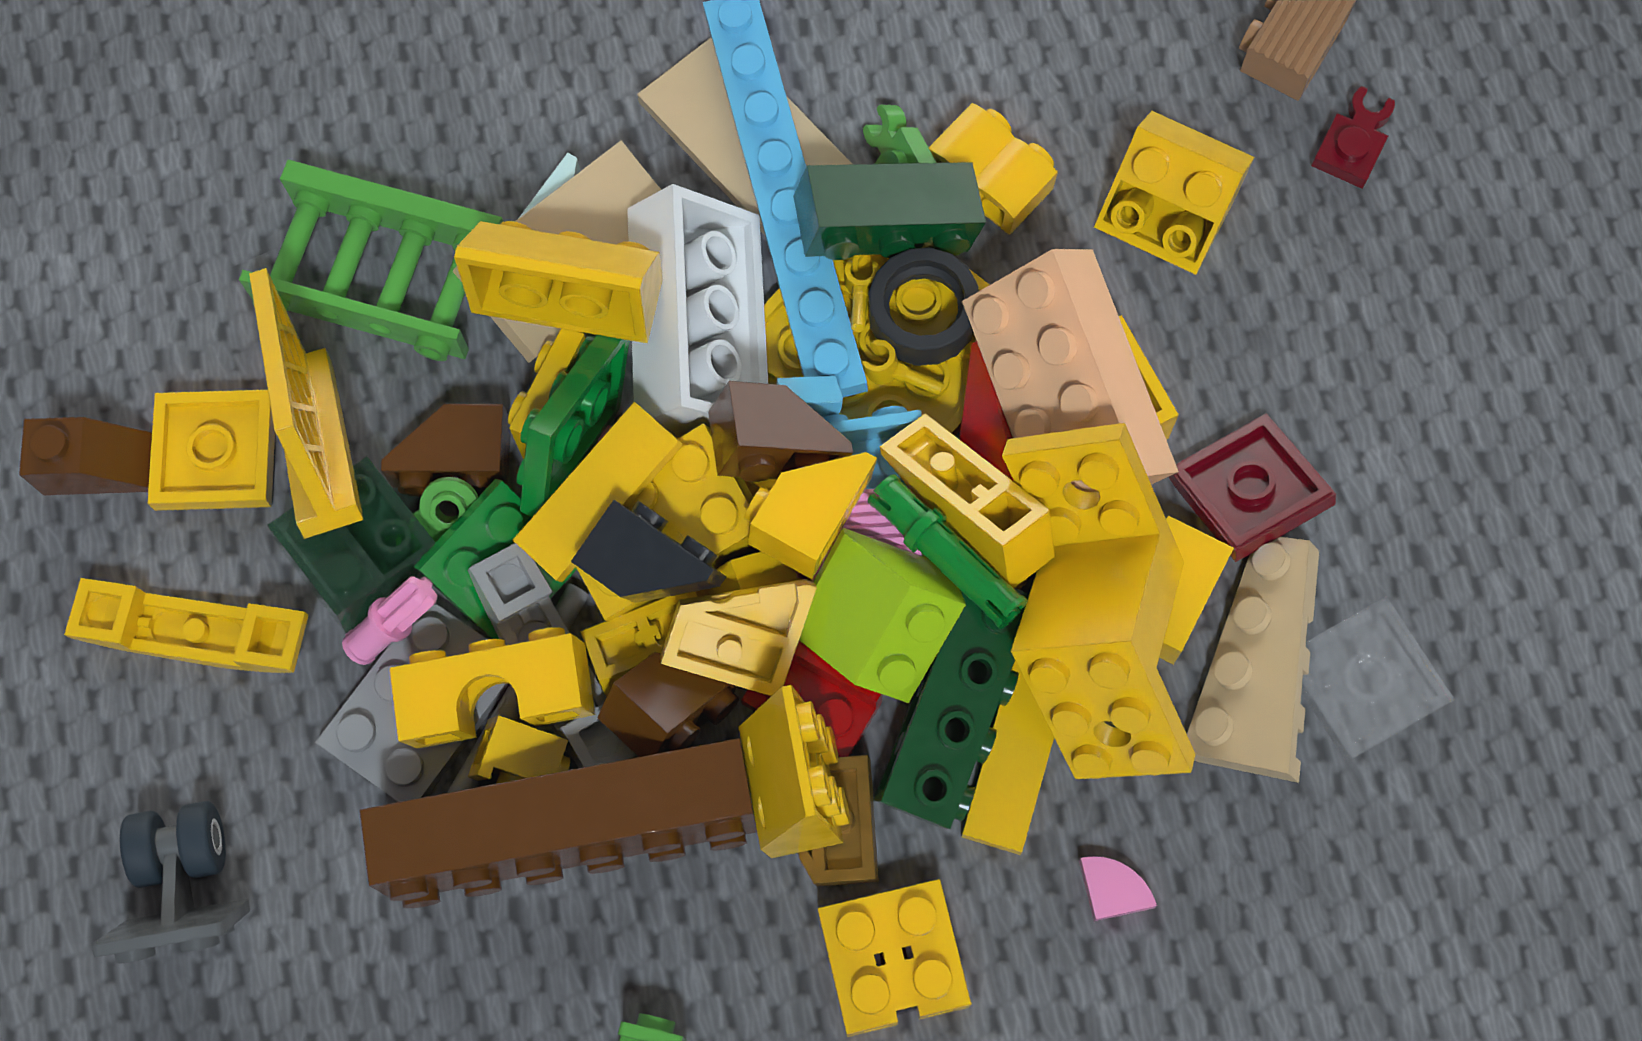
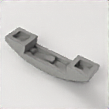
(519, 603)

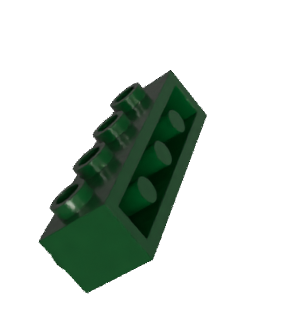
(951, 720)

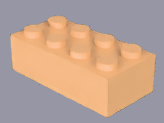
(1065, 355)

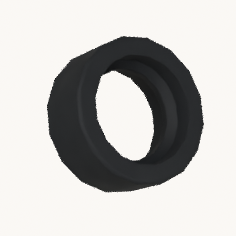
(914, 265)

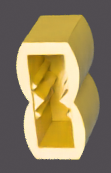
(1007, 170)

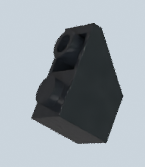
(640, 560)

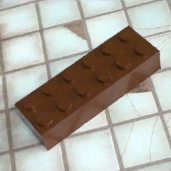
(558, 823)

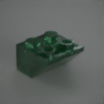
(360, 560)

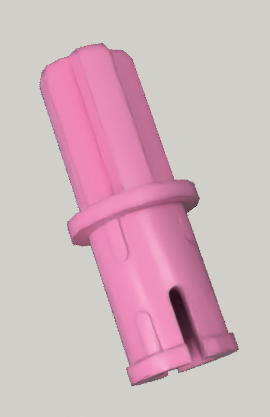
(389, 620)

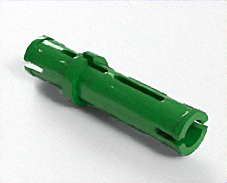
(929, 534)

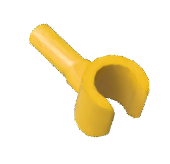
(860, 295)
(896, 370)

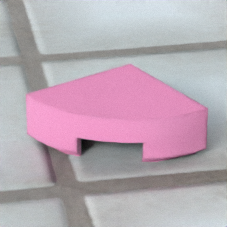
(1114, 888)

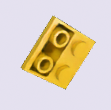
(1173, 191)

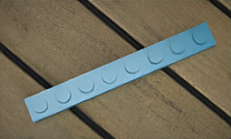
(775, 168)

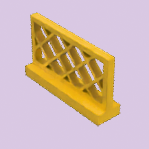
(306, 418)

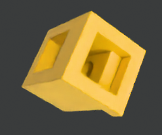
(517, 752)

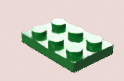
(572, 419)

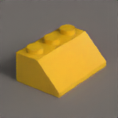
(560, 280)

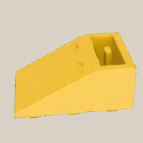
(790, 776)

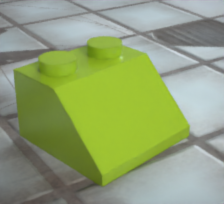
(880, 614)

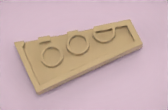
(1254, 685)

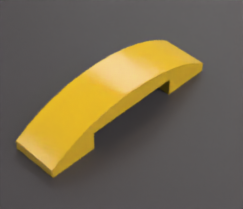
(187, 629)

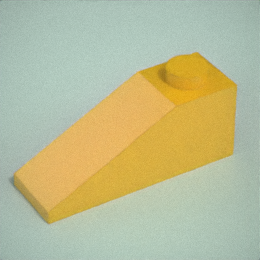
(979, 501)

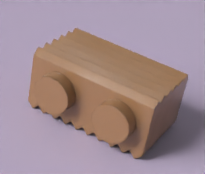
(1292, 42)

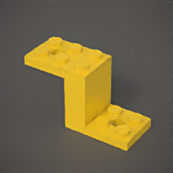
(1100, 605)

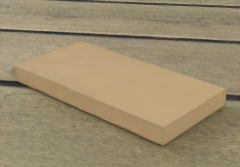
(696, 113)
(590, 204)

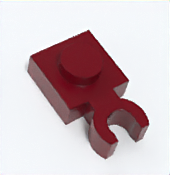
(1354, 143)

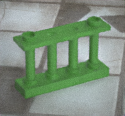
(367, 208)

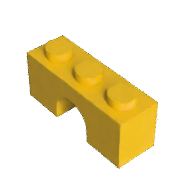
(439, 693)

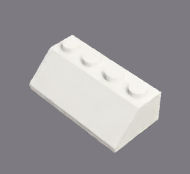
(707, 308)

